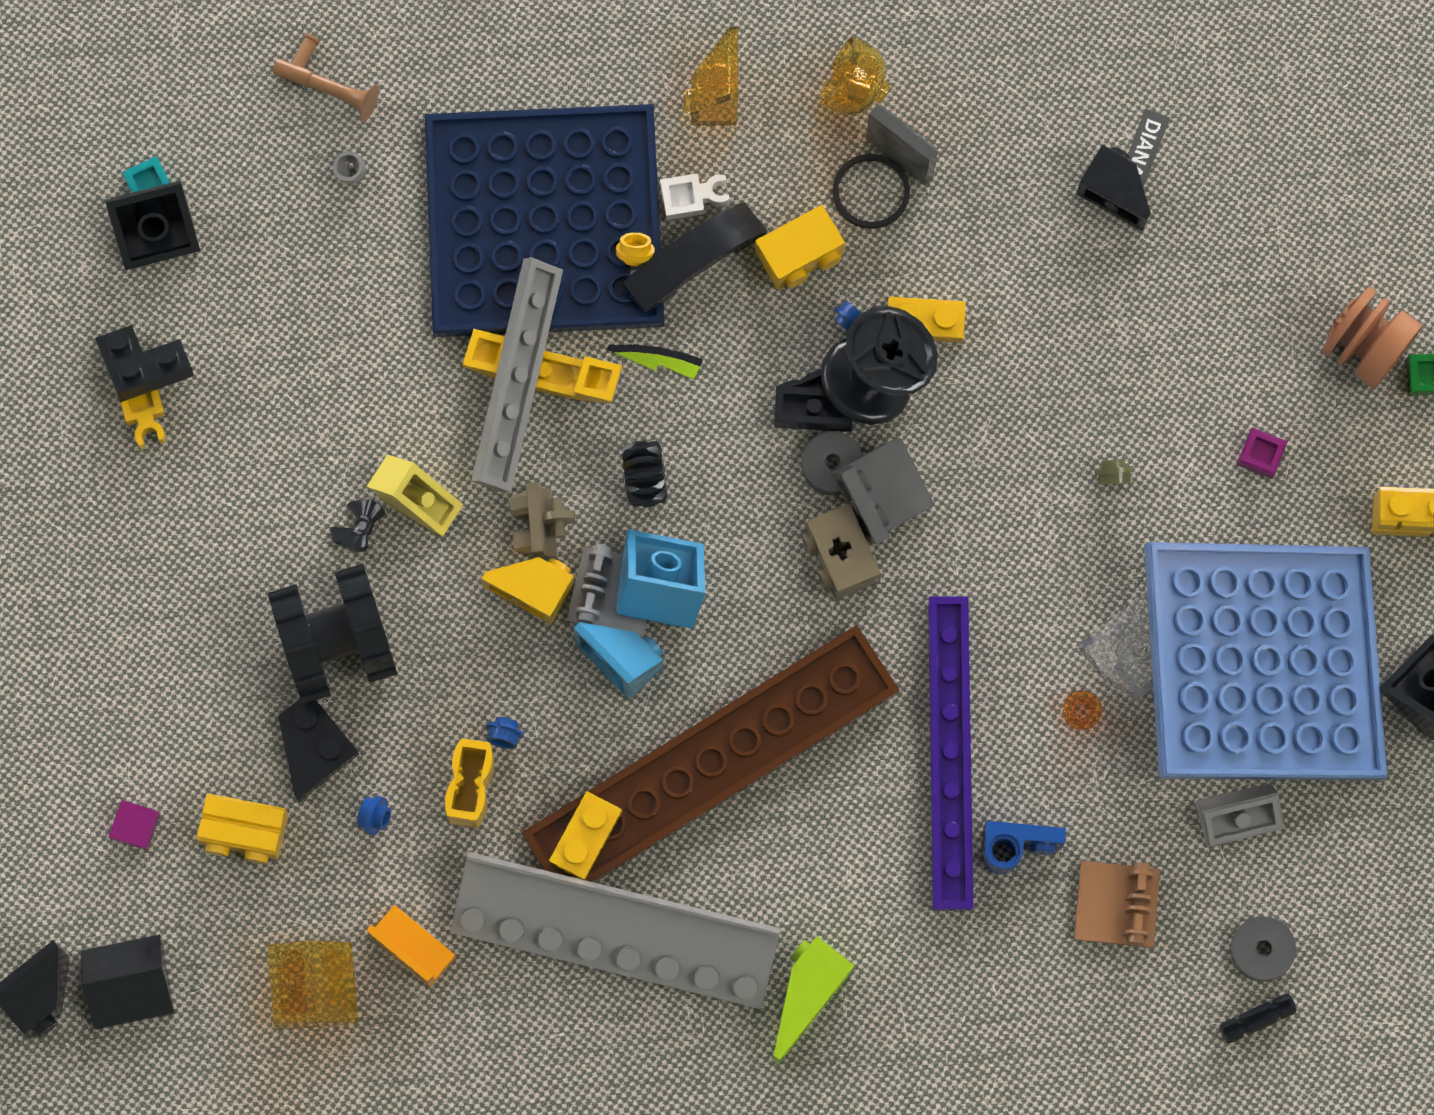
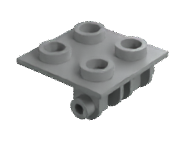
(596, 592)

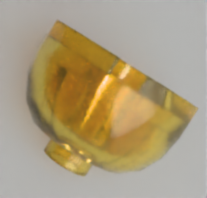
(856, 79)

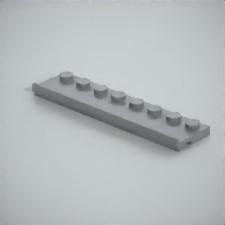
(615, 930)

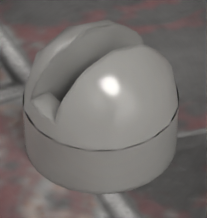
(343, 172)

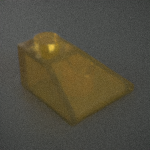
(715, 85)

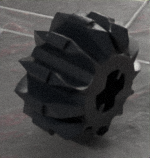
(644, 473)

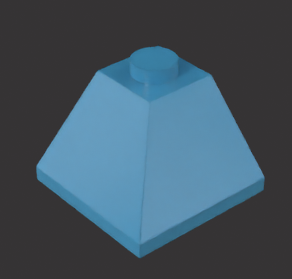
(620, 655)

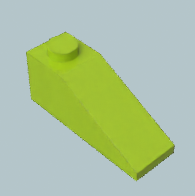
(811, 985)

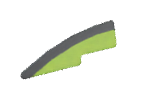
(654, 356)

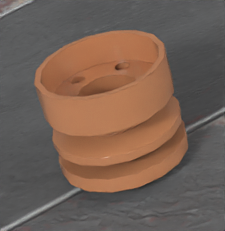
(1371, 337)

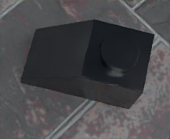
(1116, 187)

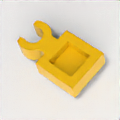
(144, 411)

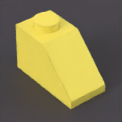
(415, 494)

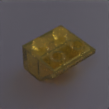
(312, 984)

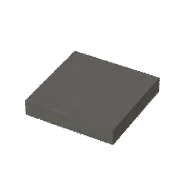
(901, 144)

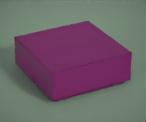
(1262, 453)
(134, 825)

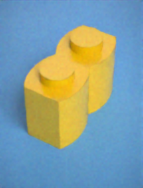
(472, 774)

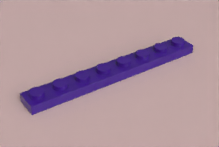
(950, 753)

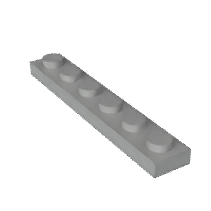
(517, 375)

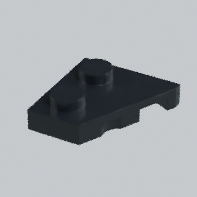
(806, 406)
(313, 746)

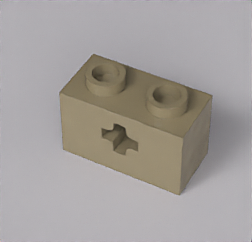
(841, 530)

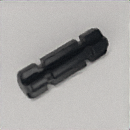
(1258, 1018)

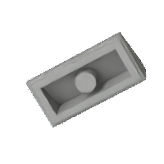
(1240, 814)

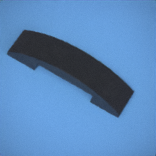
(692, 255)

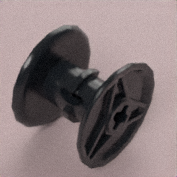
(879, 365)

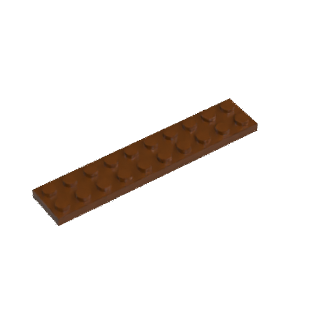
(728, 751)

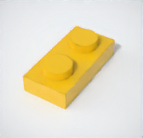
(941, 317)
(585, 836)

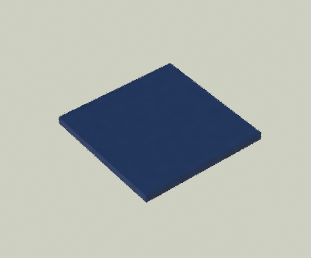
(543, 189)

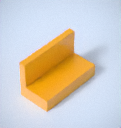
(411, 945)

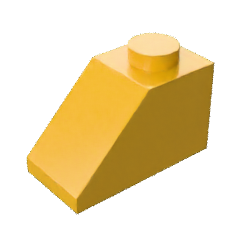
(532, 585)

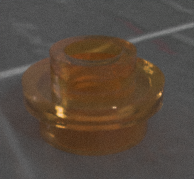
(1082, 698)

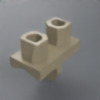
(545, 521)

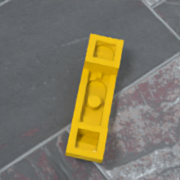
(559, 374)

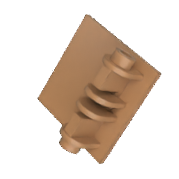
(1117, 903)

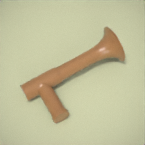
(296, 72)

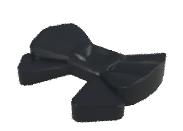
(356, 538)

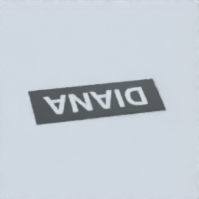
(1147, 141)

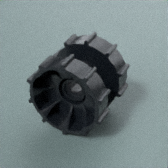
(332, 633)

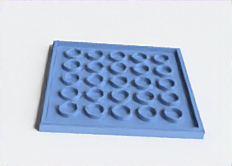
(1264, 662)

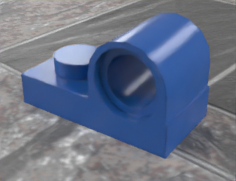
(1041, 839)

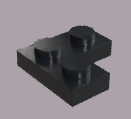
(139, 371)

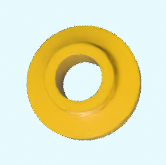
(635, 249)

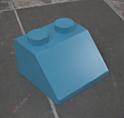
(661, 579)

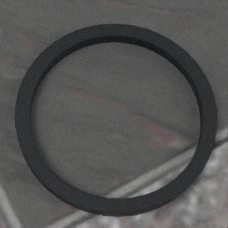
(871, 157)

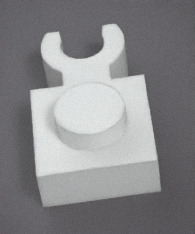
(685, 195)

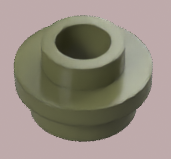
(1114, 472)

